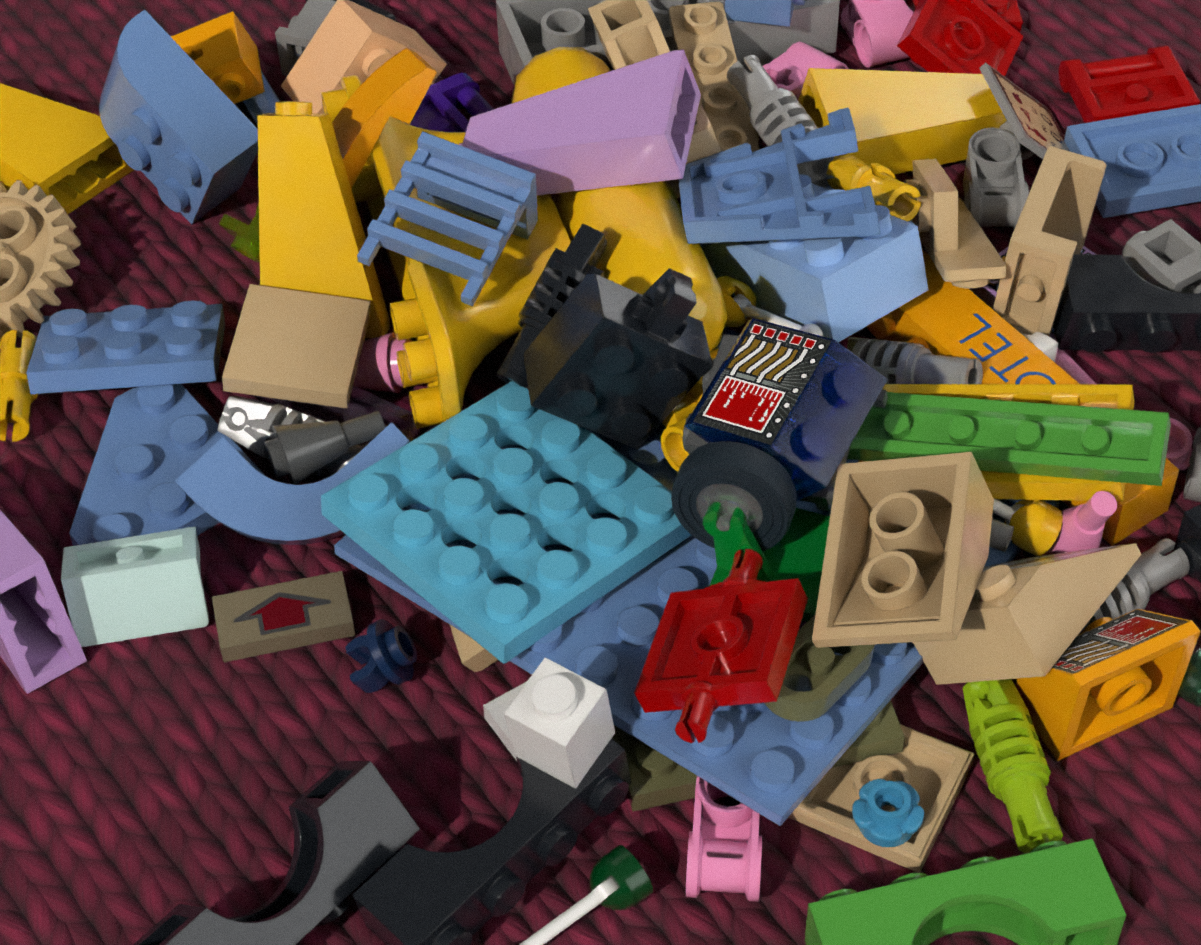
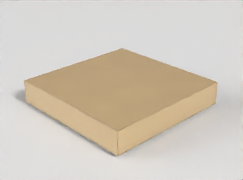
(297, 346)
(926, 764)

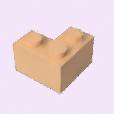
(349, 44)

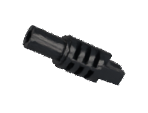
(554, 286)

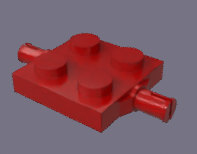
(722, 646)

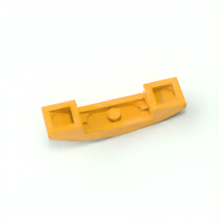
(389, 91)

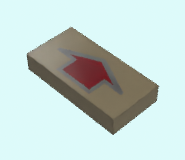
(283, 616)

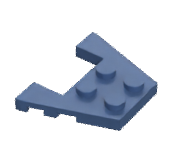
(761, 196)

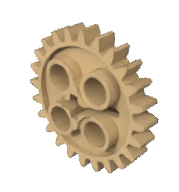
(33, 254)

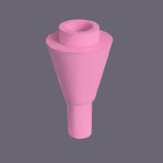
(1084, 524)

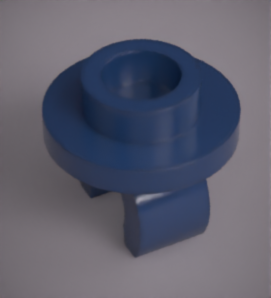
(388, 654)

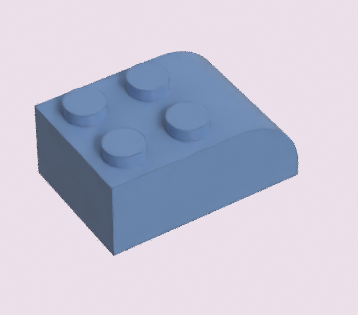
(174, 121)

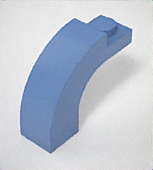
(268, 509)

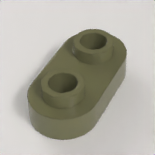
(818, 676)

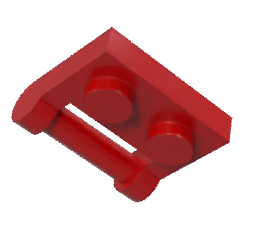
(1127, 85)

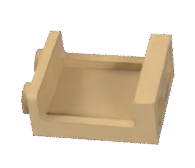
(1047, 238)

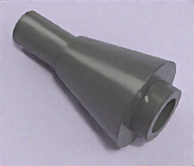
(308, 447)

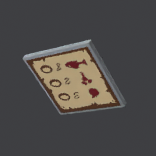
(1025, 116)

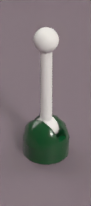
(615, 883)

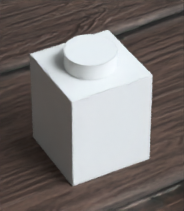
(560, 722)

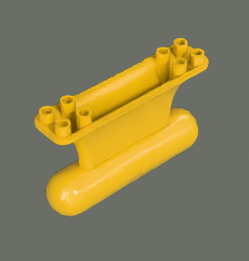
(452, 337)

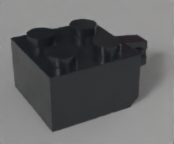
(619, 356)

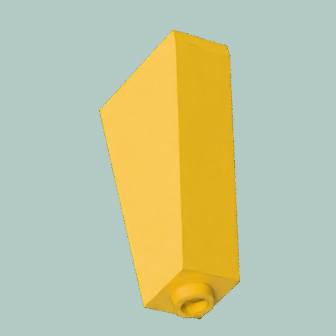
(904, 112)
(55, 148)
(309, 212)

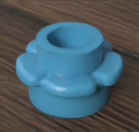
(885, 827)

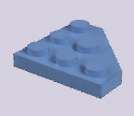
(142, 451)

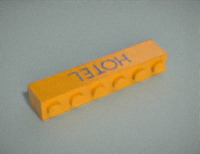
(964, 326)

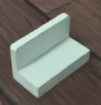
(134, 587)

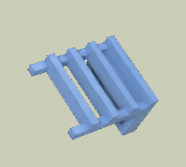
(464, 184)

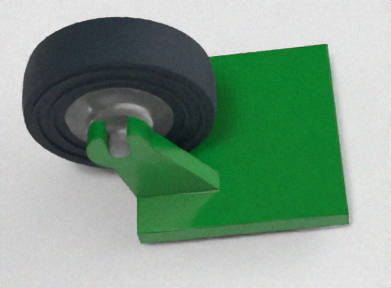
(747, 500)

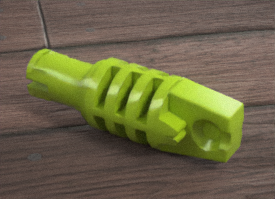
(1012, 759)

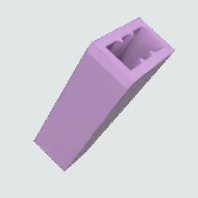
(600, 130)
(34, 625)

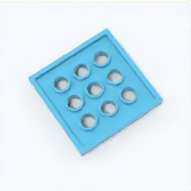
(460, 578)

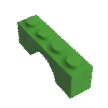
(1033, 898)

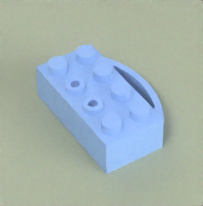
(829, 280)

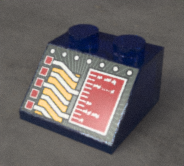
(790, 398)

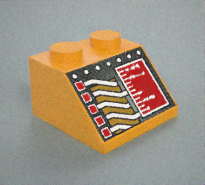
(1110, 679)

